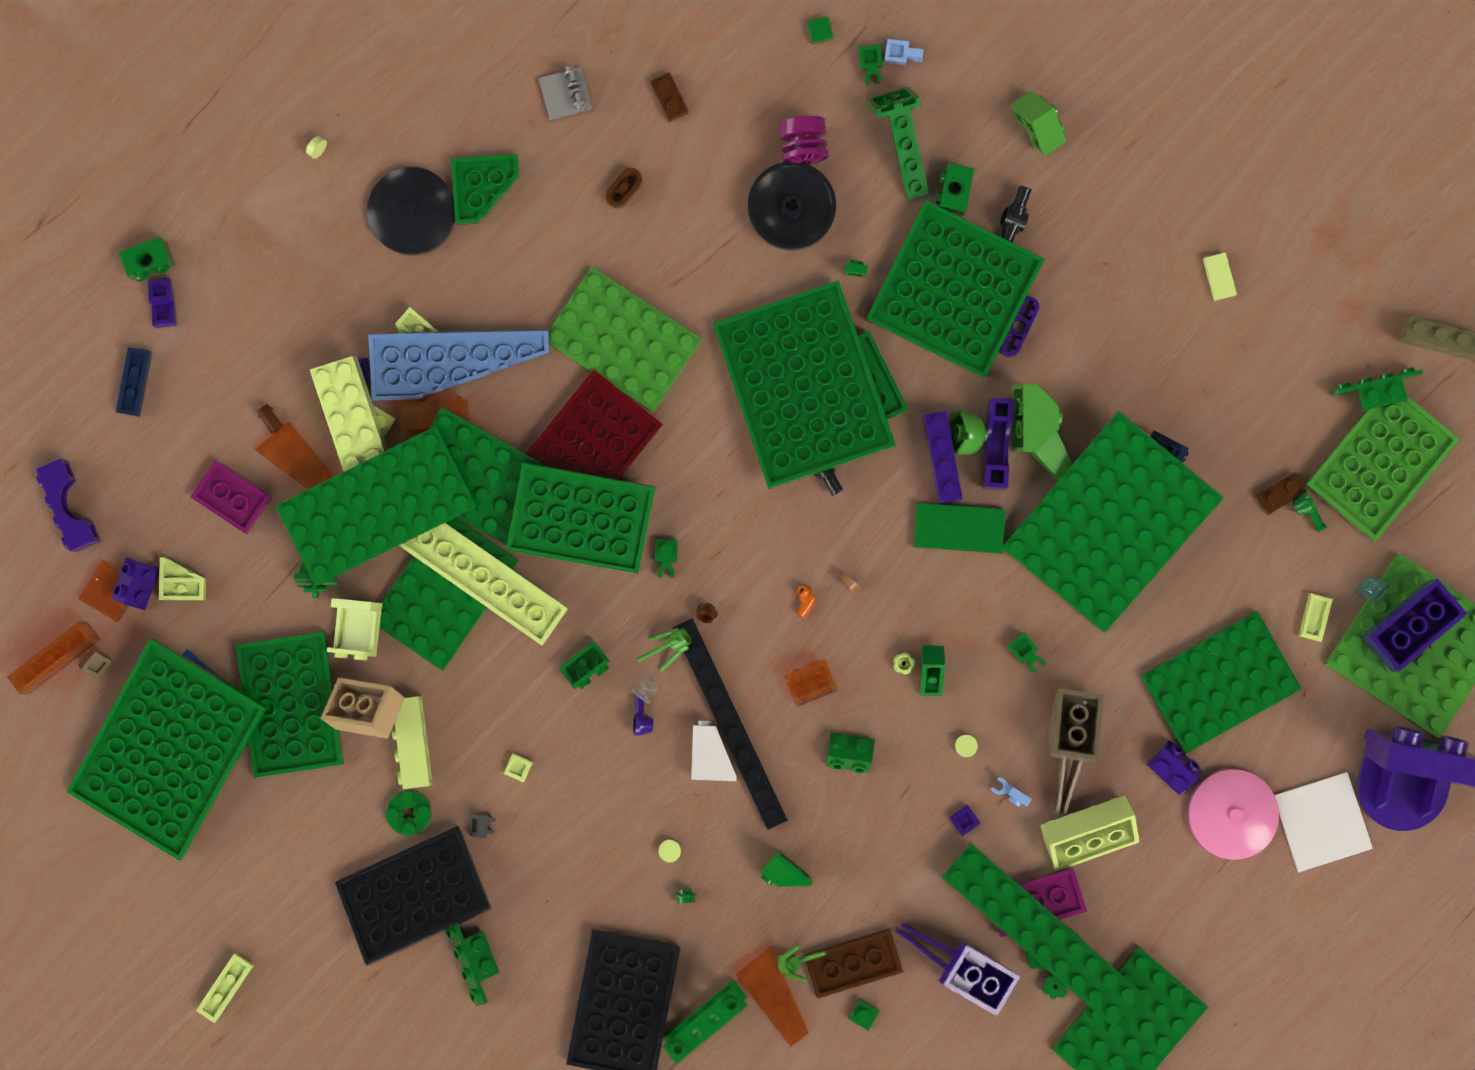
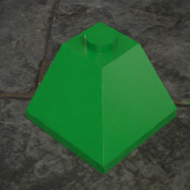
(784, 872)

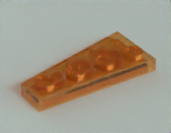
(294, 457)

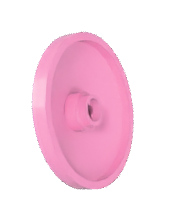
(1233, 814)

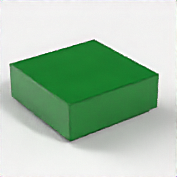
(820, 30)

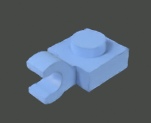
(898, 52)
(1016, 796)

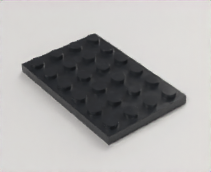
(413, 895)
(623, 1003)

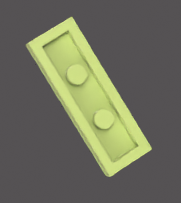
(225, 987)

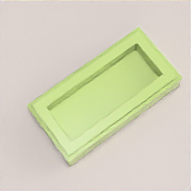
(1219, 276)
(1315, 617)

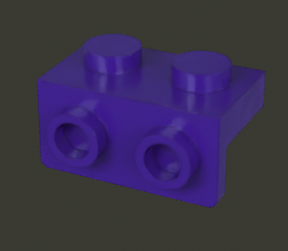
(135, 583)
(1175, 767)

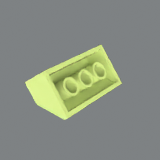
(1090, 833)

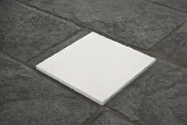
(1322, 822)

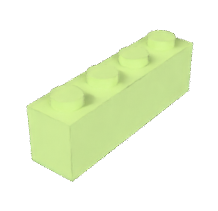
(412, 745)

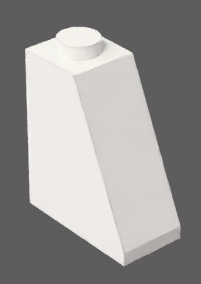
(709, 755)

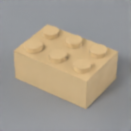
(363, 708)

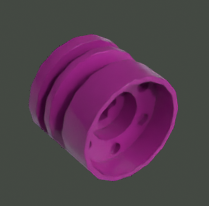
(803, 139)

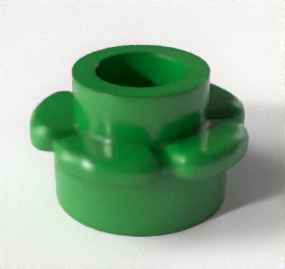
(685, 896)

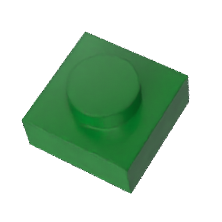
(856, 269)
(863, 1014)

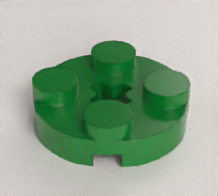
(422, 812)

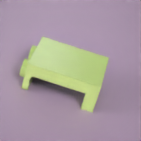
(356, 628)

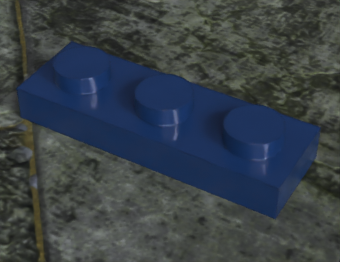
(134, 382)

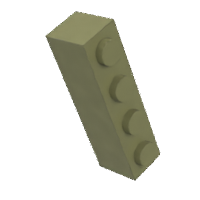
(1437, 337)

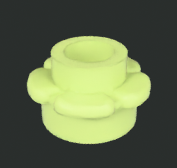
(899, 658)

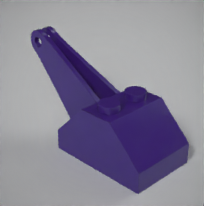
(970, 972)

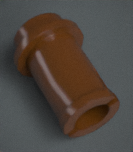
(269, 418)

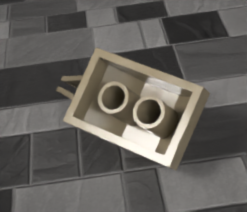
(1074, 736)

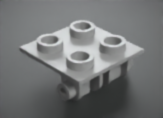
(565, 93)

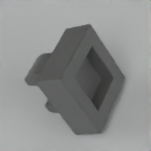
(479, 825)

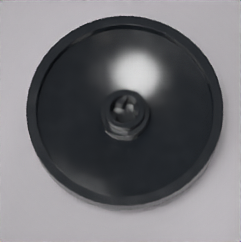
(791, 206)
(411, 211)

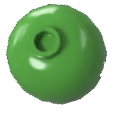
(967, 432)

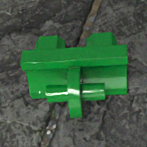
(304, 580)

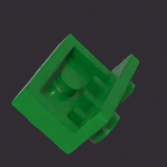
(584, 665)
(850, 753)

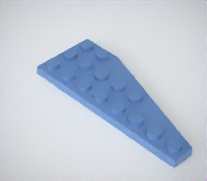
(428, 362)

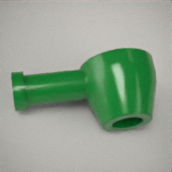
(1305, 505)

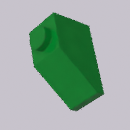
(932, 670)

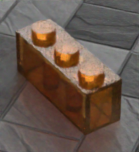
(419, 416)

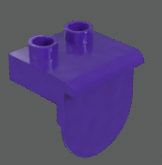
(1409, 778)

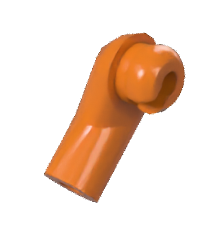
(807, 600)

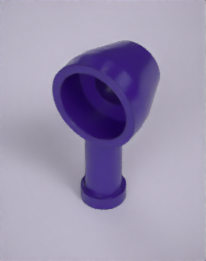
(641, 723)

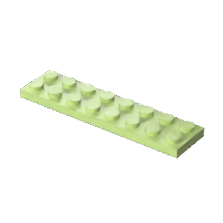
(488, 581)

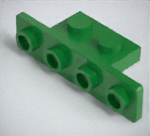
(1380, 392)
(475, 960)

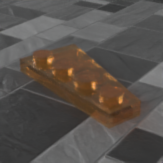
(773, 995)

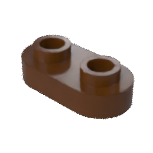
(623, 188)

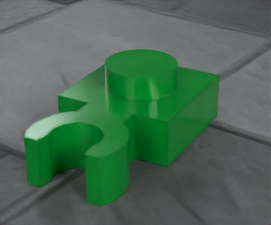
(871, 60)
(666, 552)
(1023, 650)

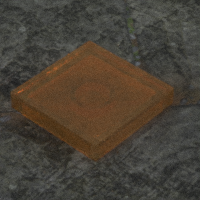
(100, 590)

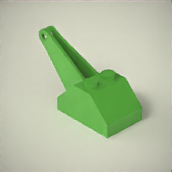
(1036, 427)

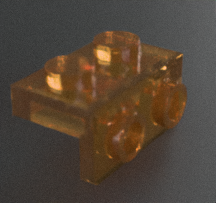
(810, 682)

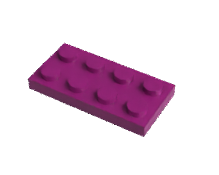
(1057, 893)

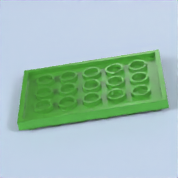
(622, 339)
(1382, 465)

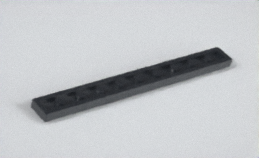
(732, 728)

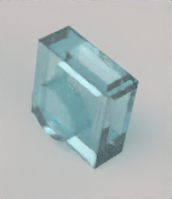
(1372, 589)

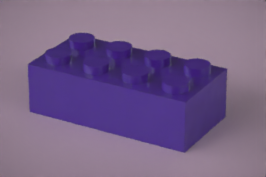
(1414, 625)

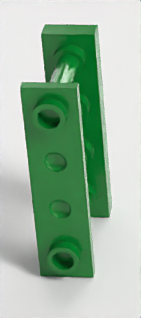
(705, 1021)

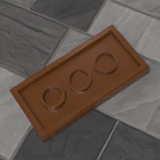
(854, 963)

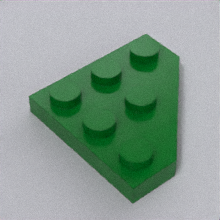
(480, 184)

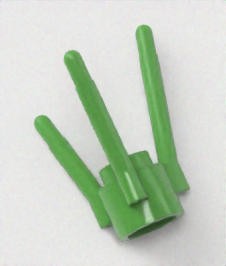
(678, 639)
(790, 964)

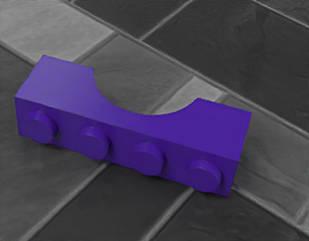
(996, 446)
(943, 458)
(56, 480)

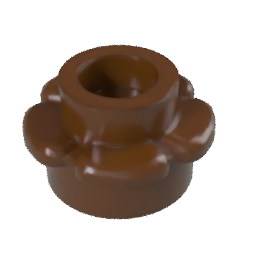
(706, 613)

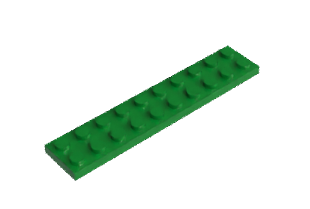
(1042, 935)

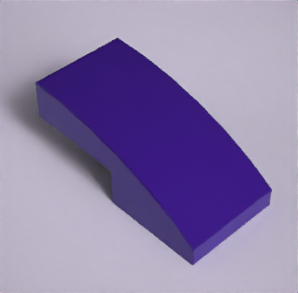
(163, 303)

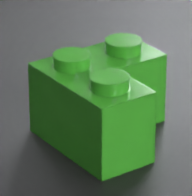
(1040, 121)

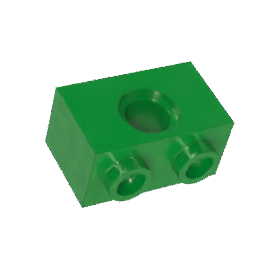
(962, 178)
(134, 258)

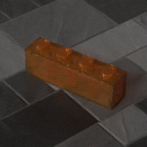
(53, 658)

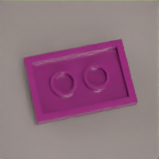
(231, 497)

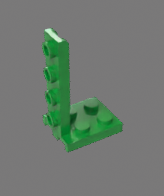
(898, 107)

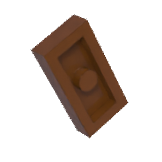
(669, 97)
(1281, 493)

